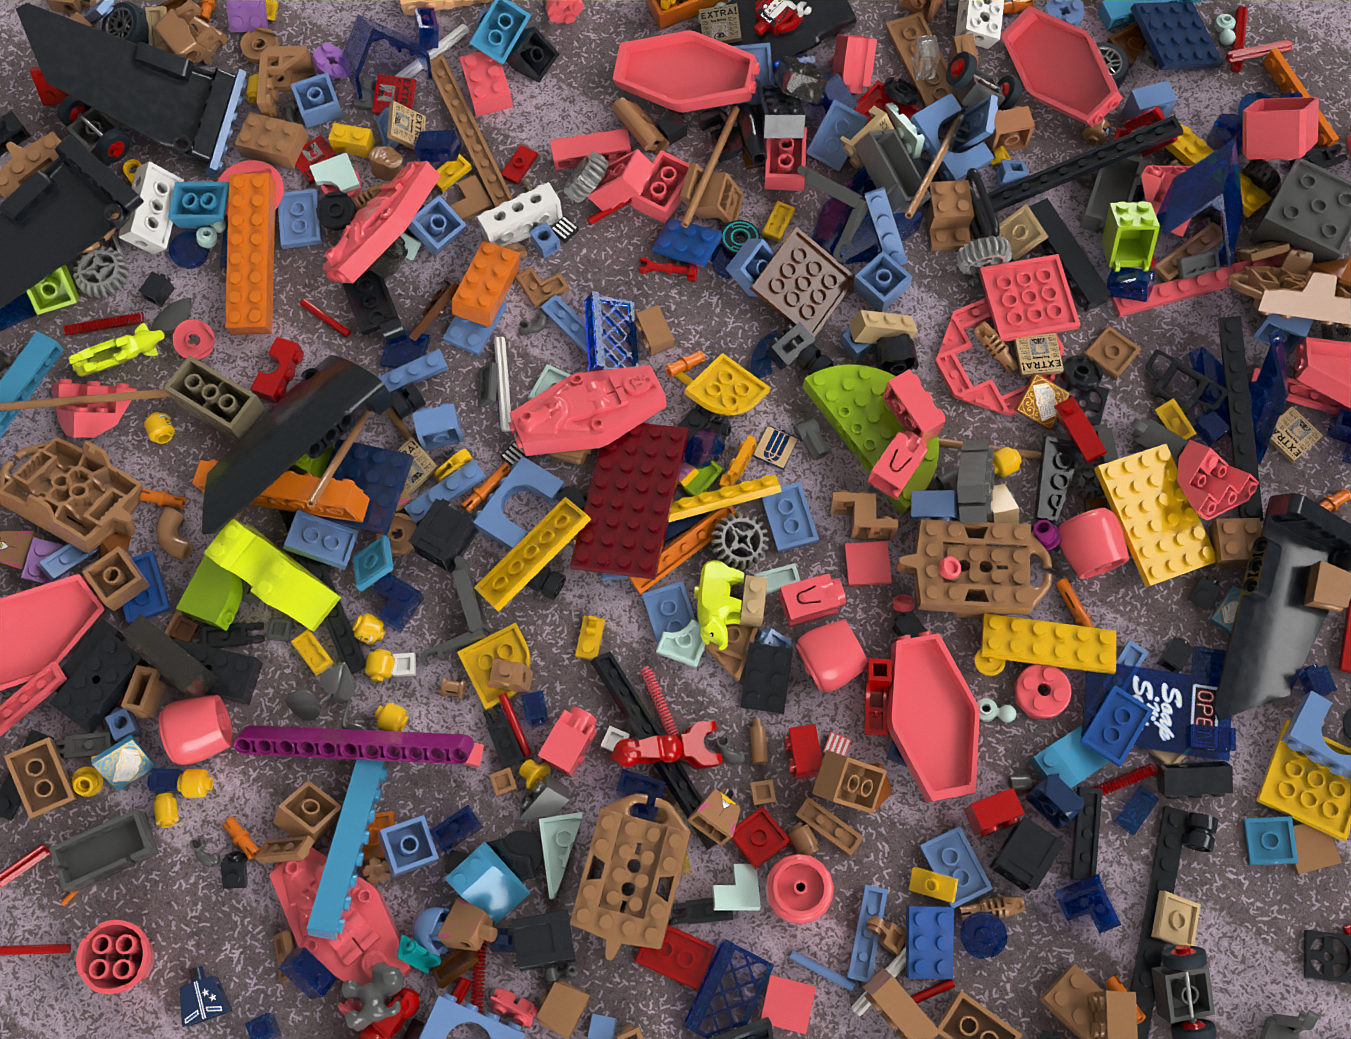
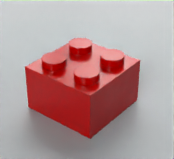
(804, 751)
(994, 811)

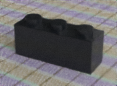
(1195, 779)

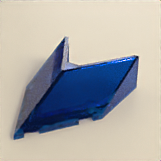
(360, 40)
(1207, 183)
(865, 241)
(1267, 393)

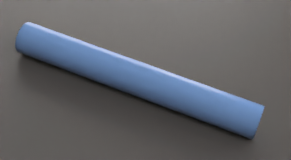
(822, 970)

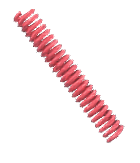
(661, 702)

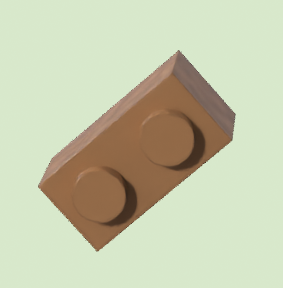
(654, 330)

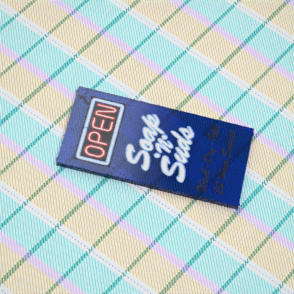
(1176, 704)

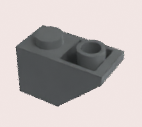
(545, 799)

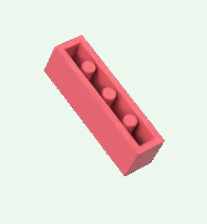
(572, 150)

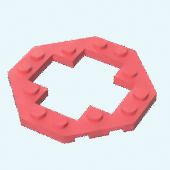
(956, 341)

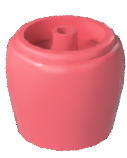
(1093, 543)
(831, 655)
(195, 729)
(792, 904)

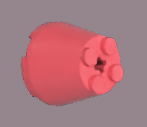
(103, 954)

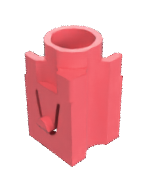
(854, 60)
(898, 463)
(811, 599)
(569, 741)

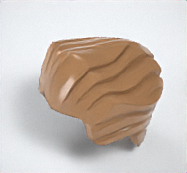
(385, 162)

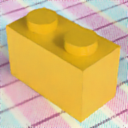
(351, 140)

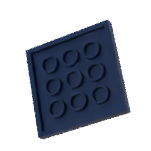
(1176, 35)
(381, 477)

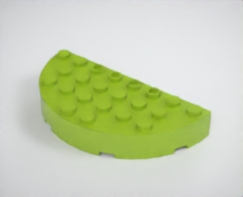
(855, 409)

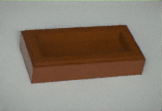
(454, 966)

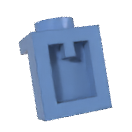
(770, 636)

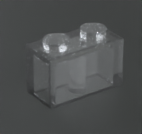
(925, 57)

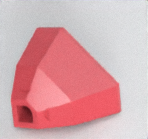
(1156, 183)
(93, 418)
(1210, 482)

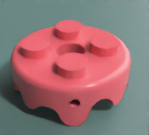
(1032, 702)

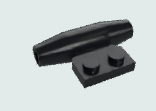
(745, 136)

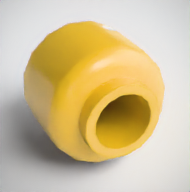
(159, 427)
(1006, 461)
(368, 629)
(379, 665)
(391, 717)
(195, 783)

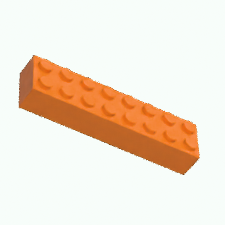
(250, 254)
(292, 491)

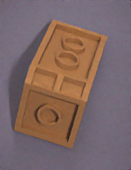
(285, 63)

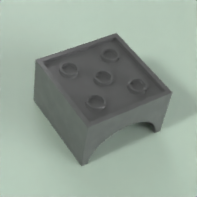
(1309, 212)

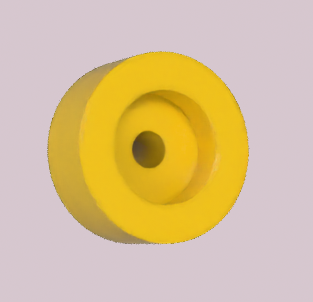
(1000, 154)

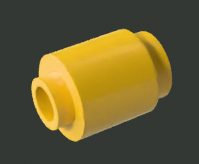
(252, 87)
(165, 810)

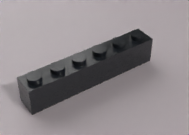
(1078, 270)

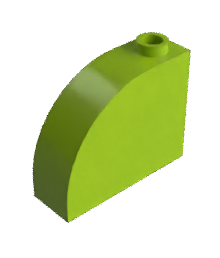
(212, 595)

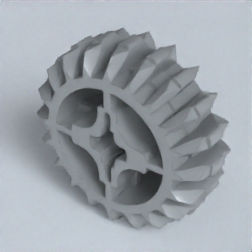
(586, 177)
(983, 253)
(108, 275)
(734, 535)

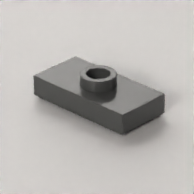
(1198, 264)
(488, 384)

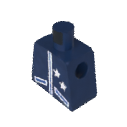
(202, 998)

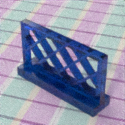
(595, 332)
(713, 980)

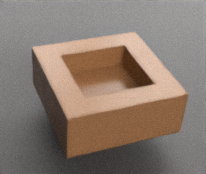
(503, 782)
(763, 792)

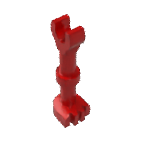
(670, 268)

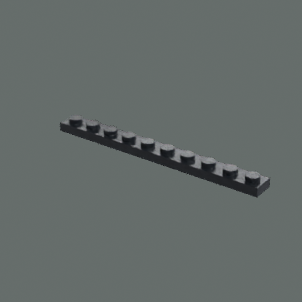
(1085, 163)
(1239, 409)
(337, 620)
(645, 727)
(1162, 879)

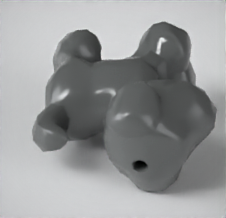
(385, 981)

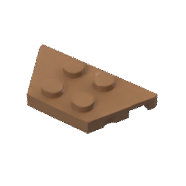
(735, 654)

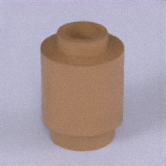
(803, 839)

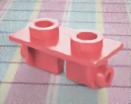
(503, 1004)

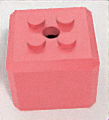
(1280, 128)

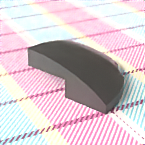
(172, 316)

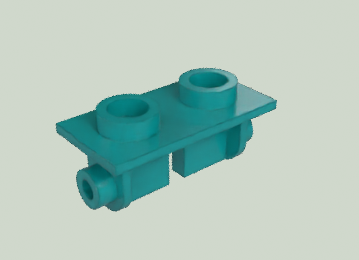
(416, 956)

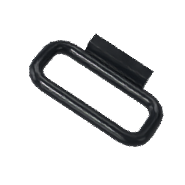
(985, 220)

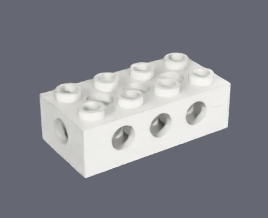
(982, 19)
(149, 223)
(517, 225)

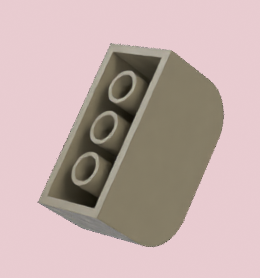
(214, 399)

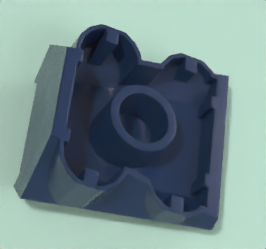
(1055, 801)

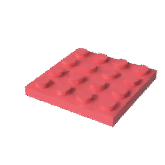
(1029, 297)

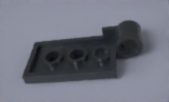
(379, 315)

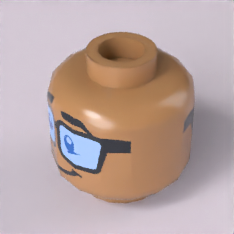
(1097, 134)

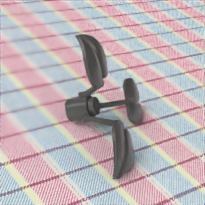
(341, 687)

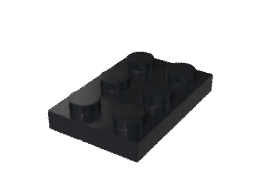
(766, 677)

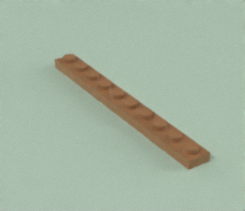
(469, 132)

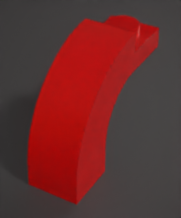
(876, 690)

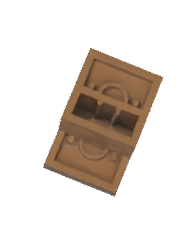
(720, 198)
(949, 215)
(863, 515)

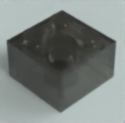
(799, 79)

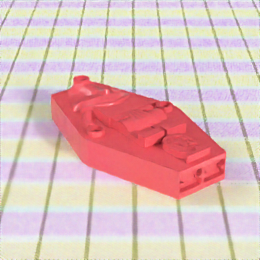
(1061, 66)
(686, 71)
(380, 222)
(1325, 367)
(587, 410)
(43, 626)
(933, 717)
(368, 930)

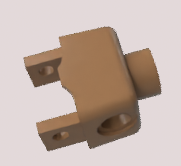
(180, 36)

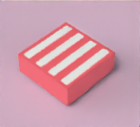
(837, 744)

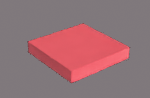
(867, 563)
(788, 1004)

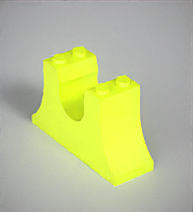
(272, 574)

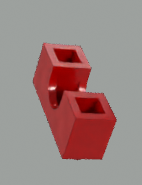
(273, 385)

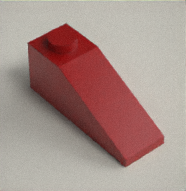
(1079, 429)

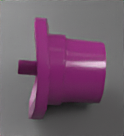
(1047, 534)

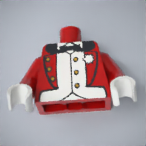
(778, 16)

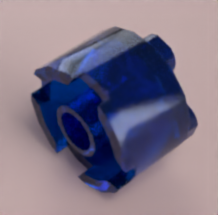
(1225, 129)

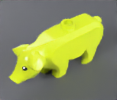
(116, 351)
(714, 602)

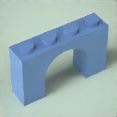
(954, 165)
(523, 477)
(1306, 736)
(448, 1014)

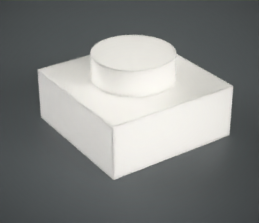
(404, 665)
(612, 737)

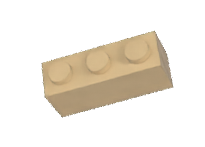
(872, 325)

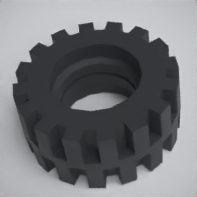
(1262, 174)

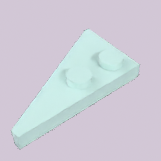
(906, 131)
(557, 842)

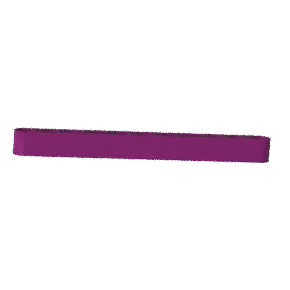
(354, 744)

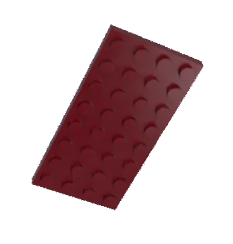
(631, 502)

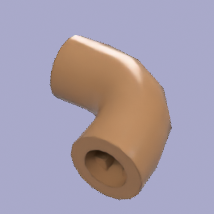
(168, 535)

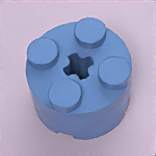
(1066, 10)

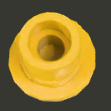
(988, 666)
(533, 772)
(87, 781)

